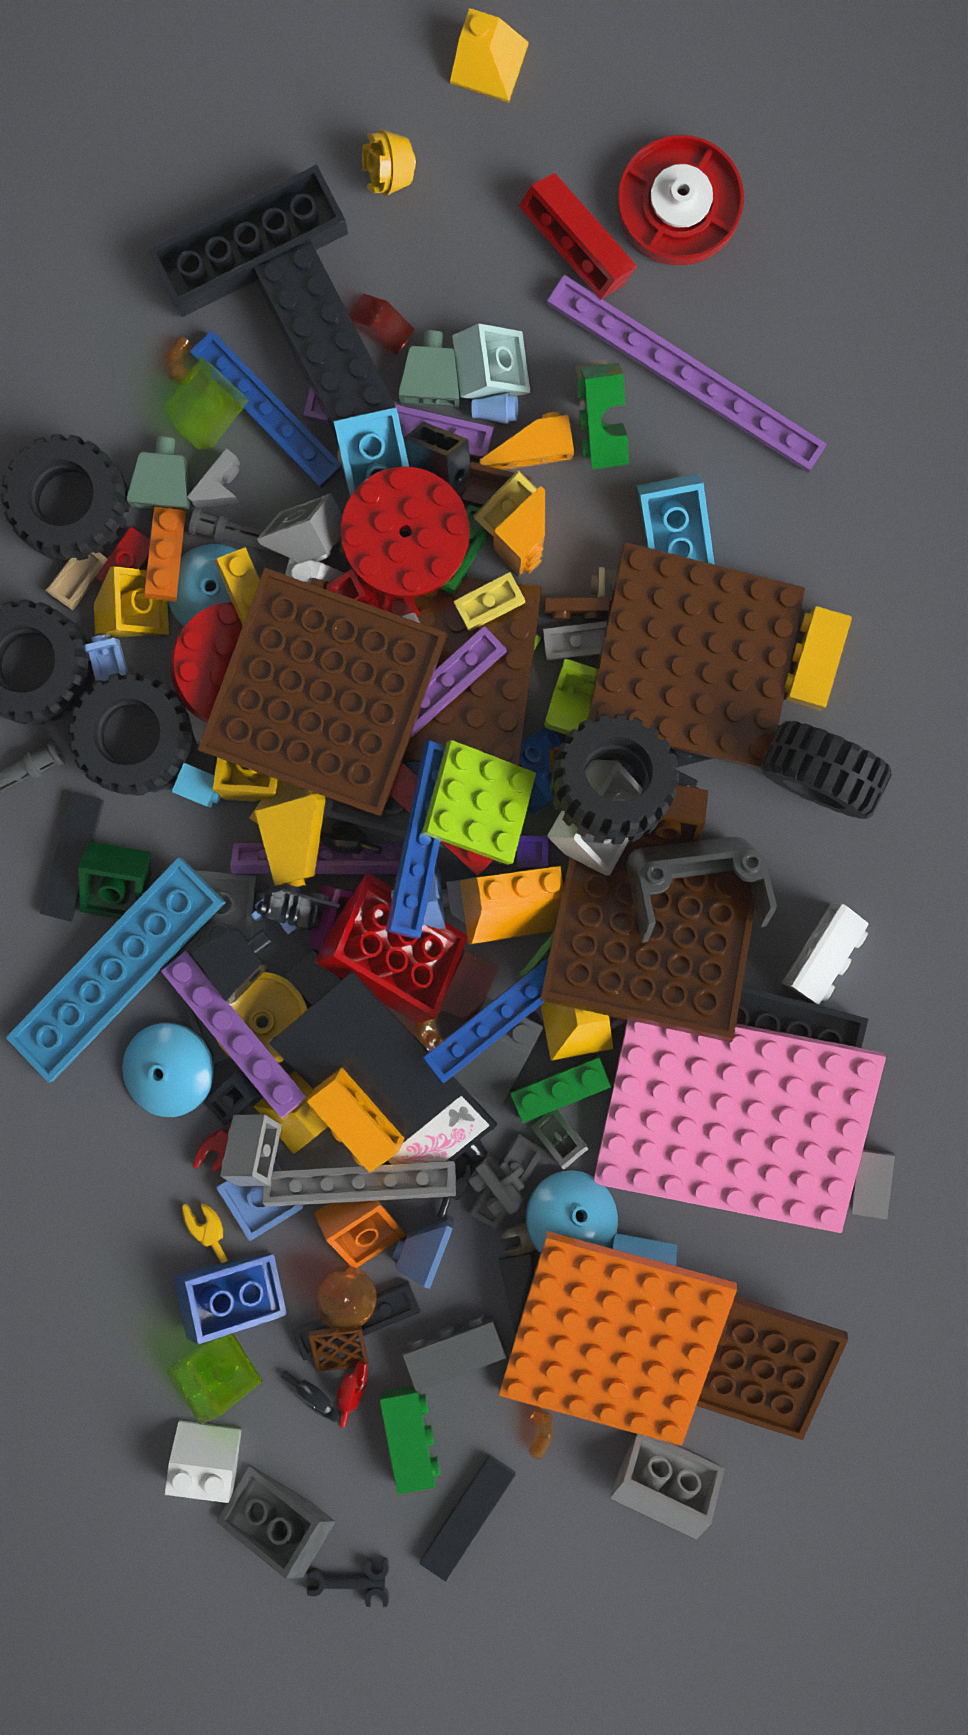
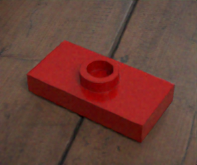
(129, 553)

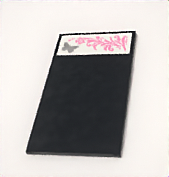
(384, 1057)

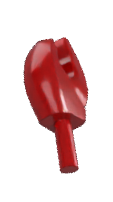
(216, 1141)
(351, 1391)

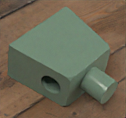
(430, 374)
(160, 479)

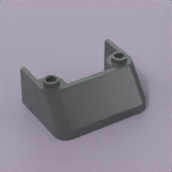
(653, 868)

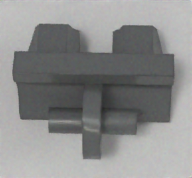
(502, 1182)

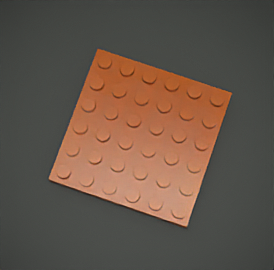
(616, 1338)

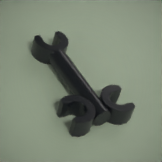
(373, 1582)

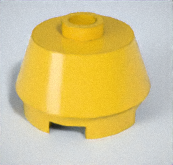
(388, 161)

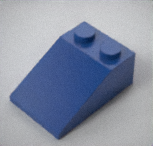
(229, 1297)

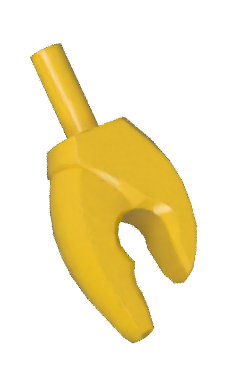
(205, 1233)

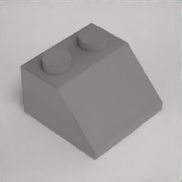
(305, 530)

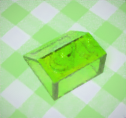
(204, 405)
(214, 1377)

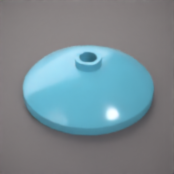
(195, 573)
(184, 1064)
(558, 1199)

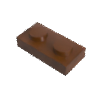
(562, 608)

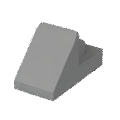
(210, 488)

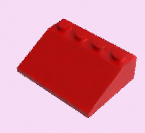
(400, 970)

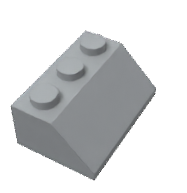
(668, 1485)

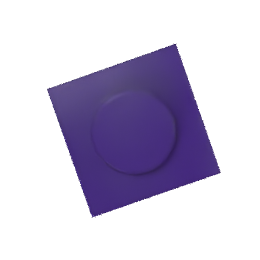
(532, 852)

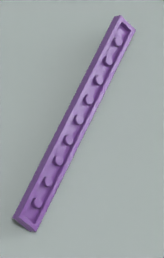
(686, 373)

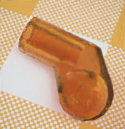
(174, 360)

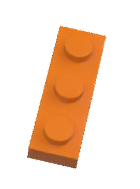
(165, 554)

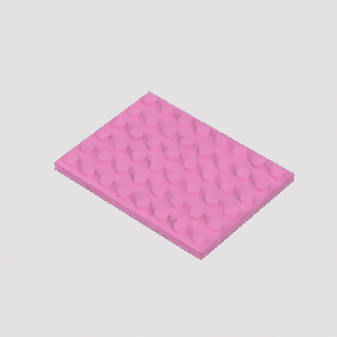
(740, 1123)

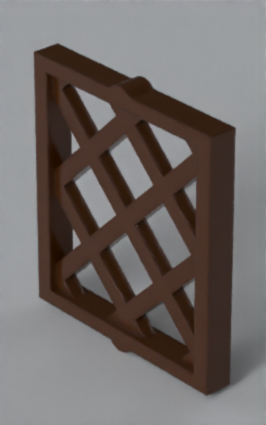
(336, 1332)

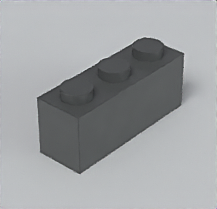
(453, 1351)

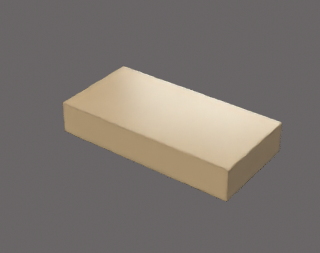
(76, 579)

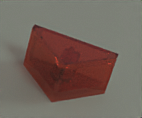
(381, 322)

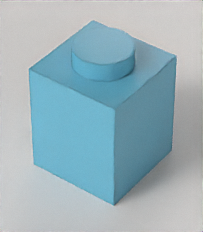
(196, 786)

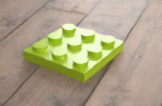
(479, 802)

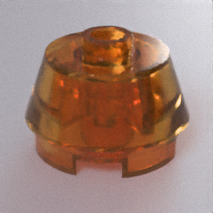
(345, 1297)

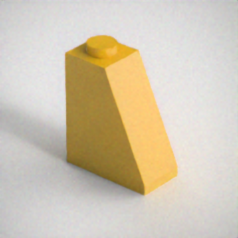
(292, 838)

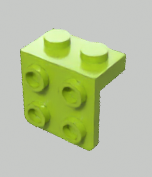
(571, 697)

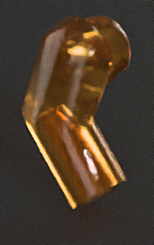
(428, 1033)
(545, 1432)

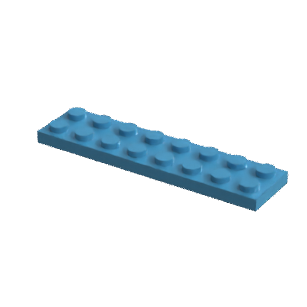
(115, 969)

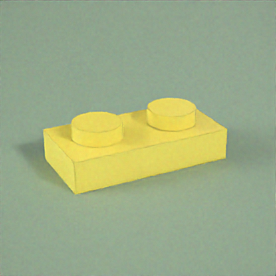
(504, 502)
(489, 601)

